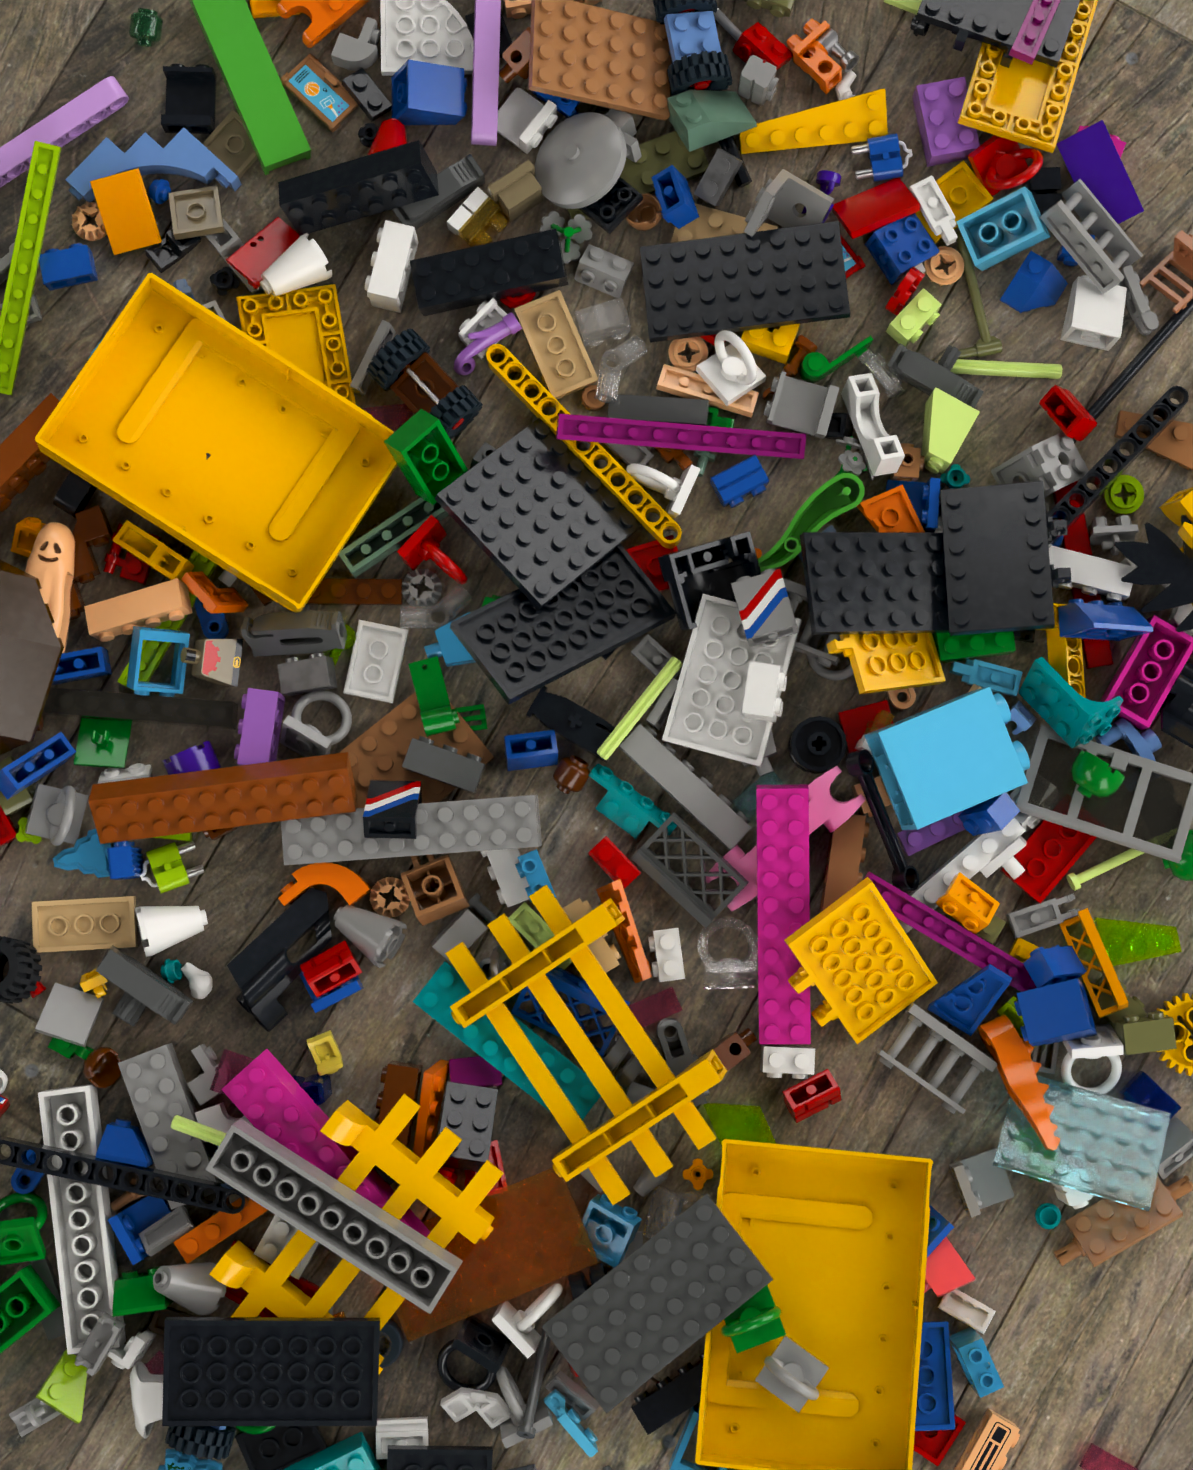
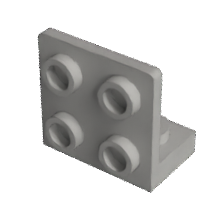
(980, 1182)

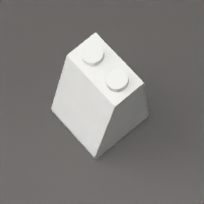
(1094, 317)

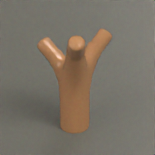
(125, 1198)

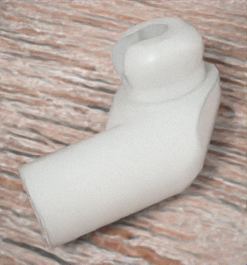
(843, 87)

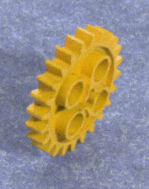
(1178, 1056)

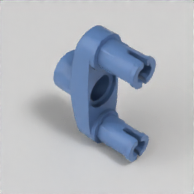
(1139, 744)

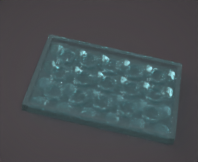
(1104, 1145)

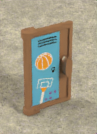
(313, 87)

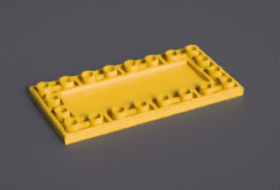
(1026, 99)
(303, 330)

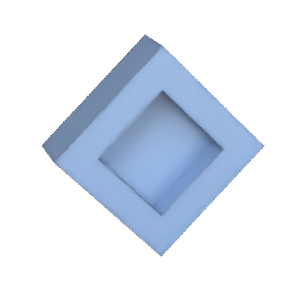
(1022, 717)

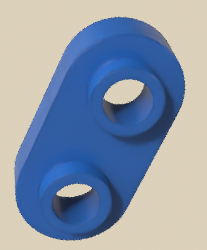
(208, 619)
(35, 1177)

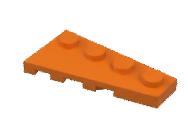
(626, 932)

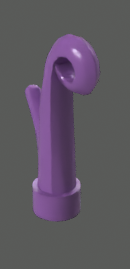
(483, 340)

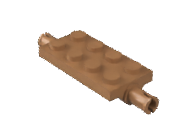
(1113, 1226)

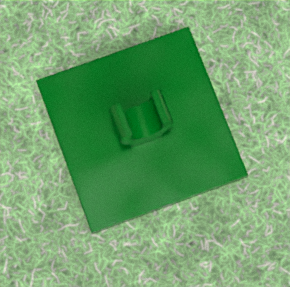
(103, 743)

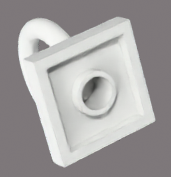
(731, 369)
(674, 489)
(1093, 1047)
(520, 1324)

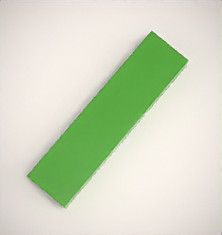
(252, 82)

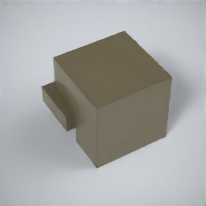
(516, 191)

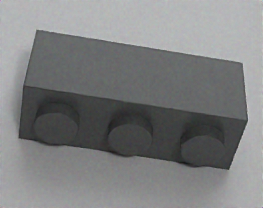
(444, 764)

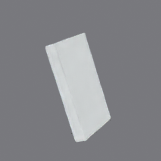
(376, 661)

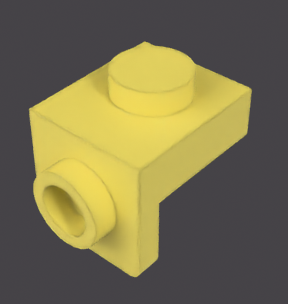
(325, 1053)

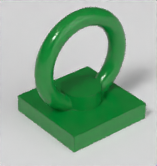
(21, 1237)
(754, 1322)

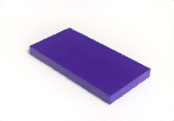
(1095, 161)

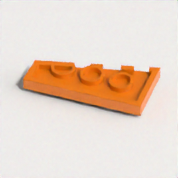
(891, 512)
(430, 1101)

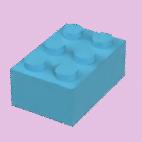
(1003, 229)

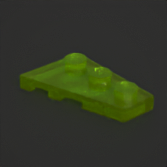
(1136, 941)

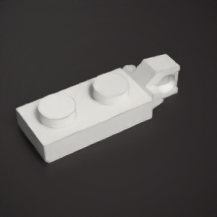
(935, 209)

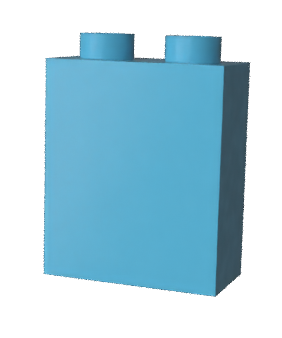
(948, 758)

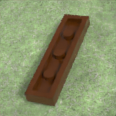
(357, 592)

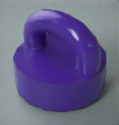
(829, 179)

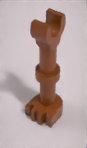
(805, 347)

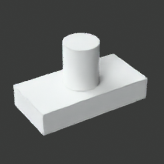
(1007, 860)

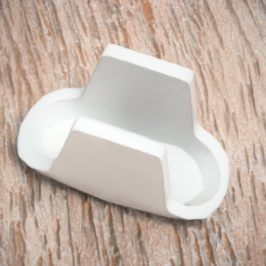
(146, 1398)

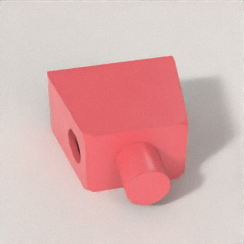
(946, 1270)

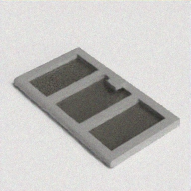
(1145, 813)

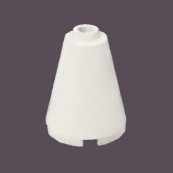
(296, 268)
(168, 925)

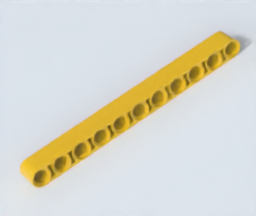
(588, 457)

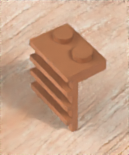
(1182, 260)

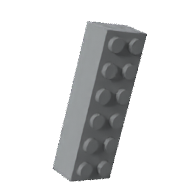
(157, 1095)

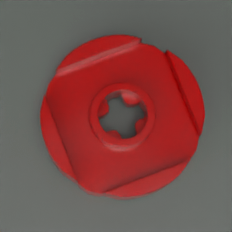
(905, 291)

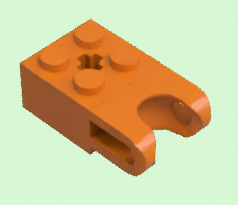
(324, 14)

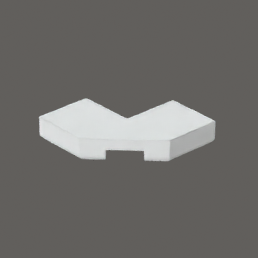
(466, 1401)

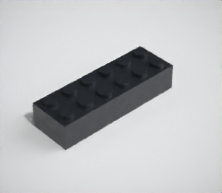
(358, 188)
(489, 272)

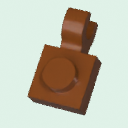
(677, 455)

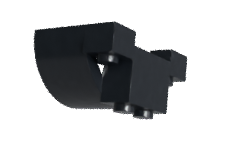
(708, 572)

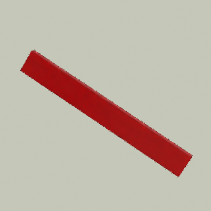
(1096, 652)

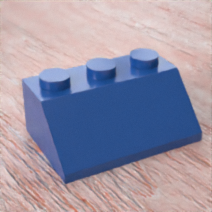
(1101, 621)

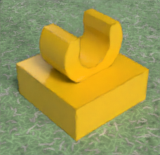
(1021, 949)
(94, 981)

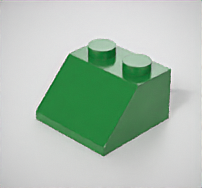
(136, 1294)

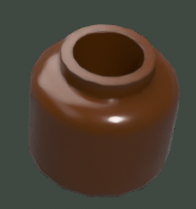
(571, 774)

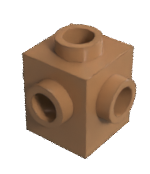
(915, 463)

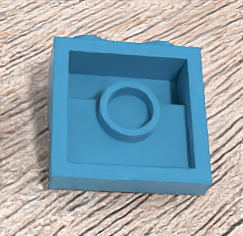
(534, 871)
(610, 1228)

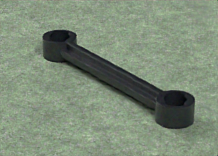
(861, 765)

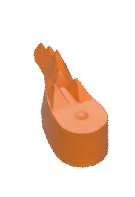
(1019, 1076)

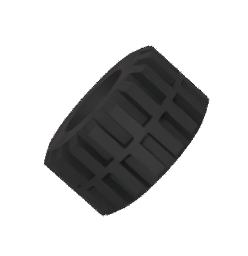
(22, 971)

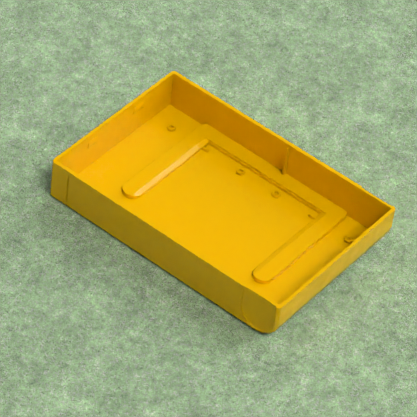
(286, 452)
(849, 1275)

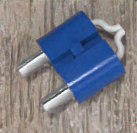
(883, 156)

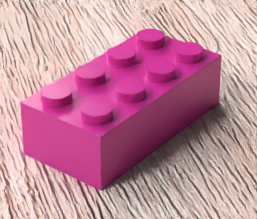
(1149, 672)

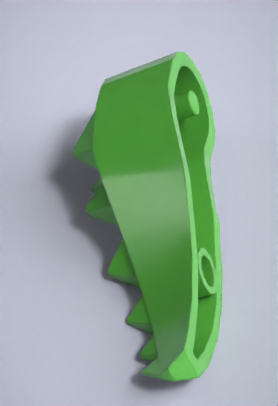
(826, 503)

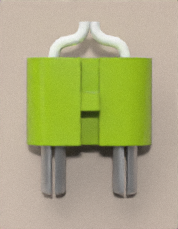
(168, 867)

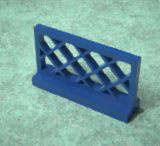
(574, 988)

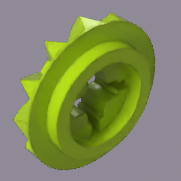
(1131, 486)

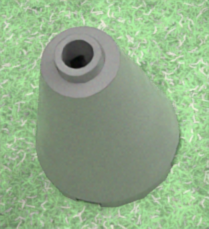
(370, 933)
(190, 1286)

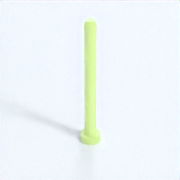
(1076, 880)

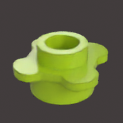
(21, 836)

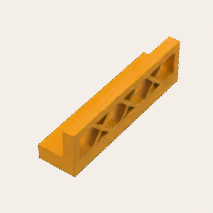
(1103, 960)

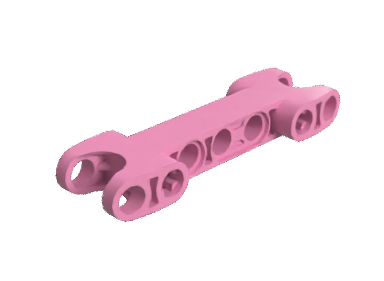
(822, 810)

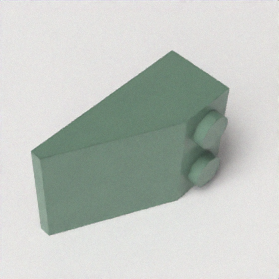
(708, 116)

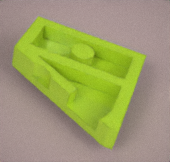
(65, 1388)

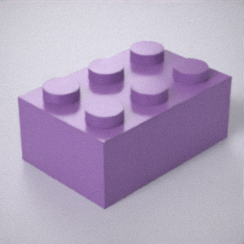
(937, 115)
(260, 727)

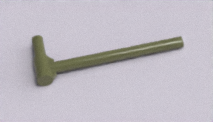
(987, 344)

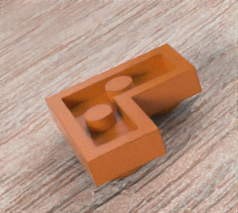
(213, 598)

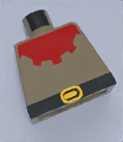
(215, 660)

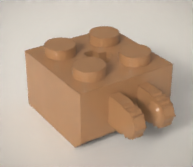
(420, 883)

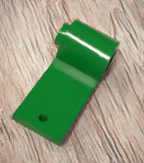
(816, 366)
(433, 697)

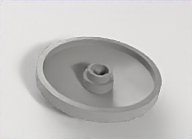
(580, 160)

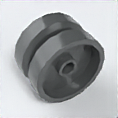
(620, 1054)

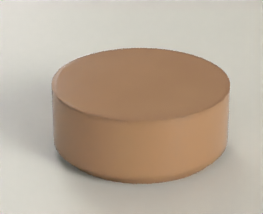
(589, 400)

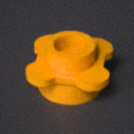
(705, 1174)

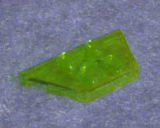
(739, 1122)

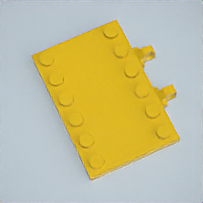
(890, 660)
(858, 962)

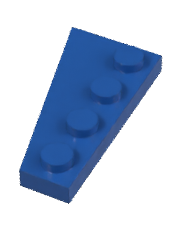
(935, 1385)

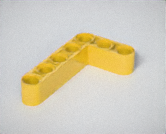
(1066, 655)

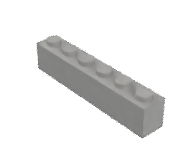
(685, 787)

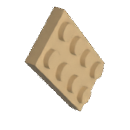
(713, 224)
(556, 345)
(84, 924)

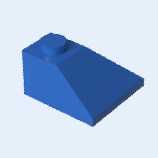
(124, 1144)

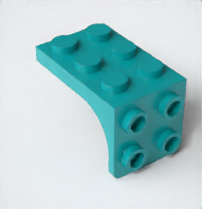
(1063, 708)

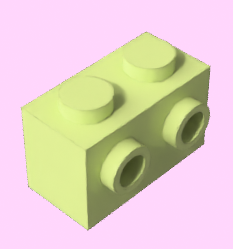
(911, 320)

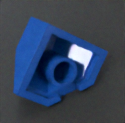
(1034, 285)

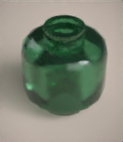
(146, 27)

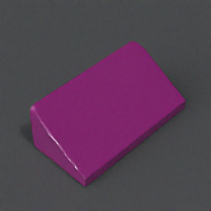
(474, 1072)

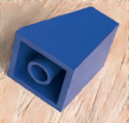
(428, 94)
(1055, 1013)

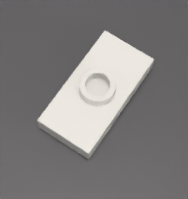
(967, 1310)

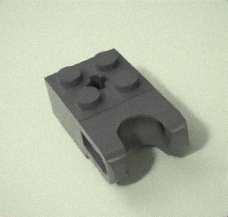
(677, 1052)

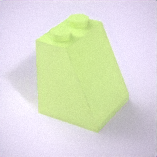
(944, 429)

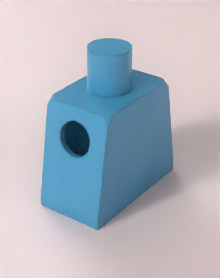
(449, 647)

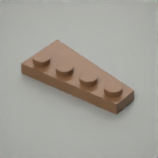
(1172, 444)

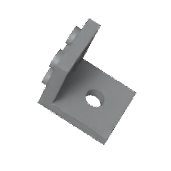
(778, 203)
(1042, 464)

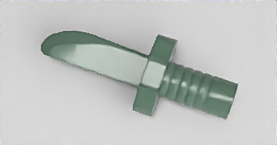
(704, 457)

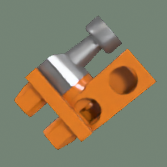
(814, 54)

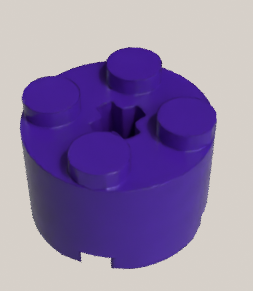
(193, 760)

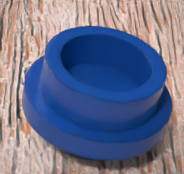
(159, 191)

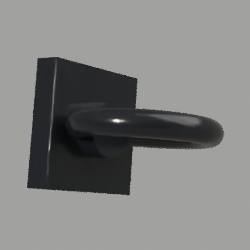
(480, 1344)

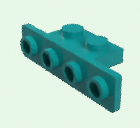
(627, 806)

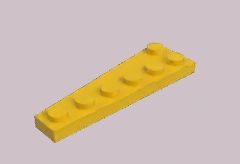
(828, 124)

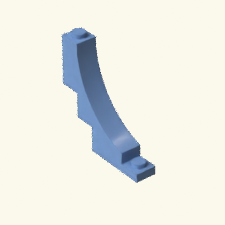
(181, 157)

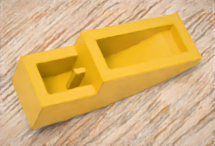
(152, 551)

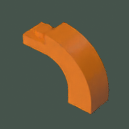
(341, 878)

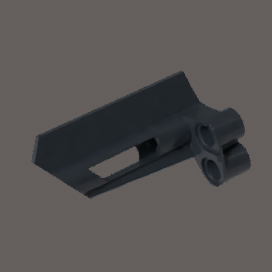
(1178, 708)
(263, 966)

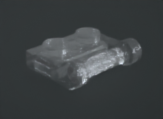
(876, 365)

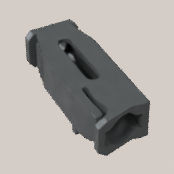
(453, 185)
(927, 374)
(295, 632)
(143, 987)

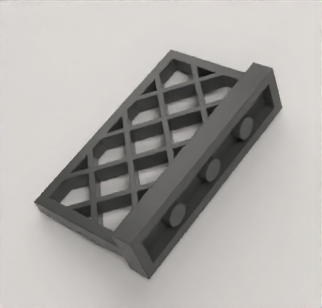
(680, 888)

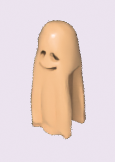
(53, 564)

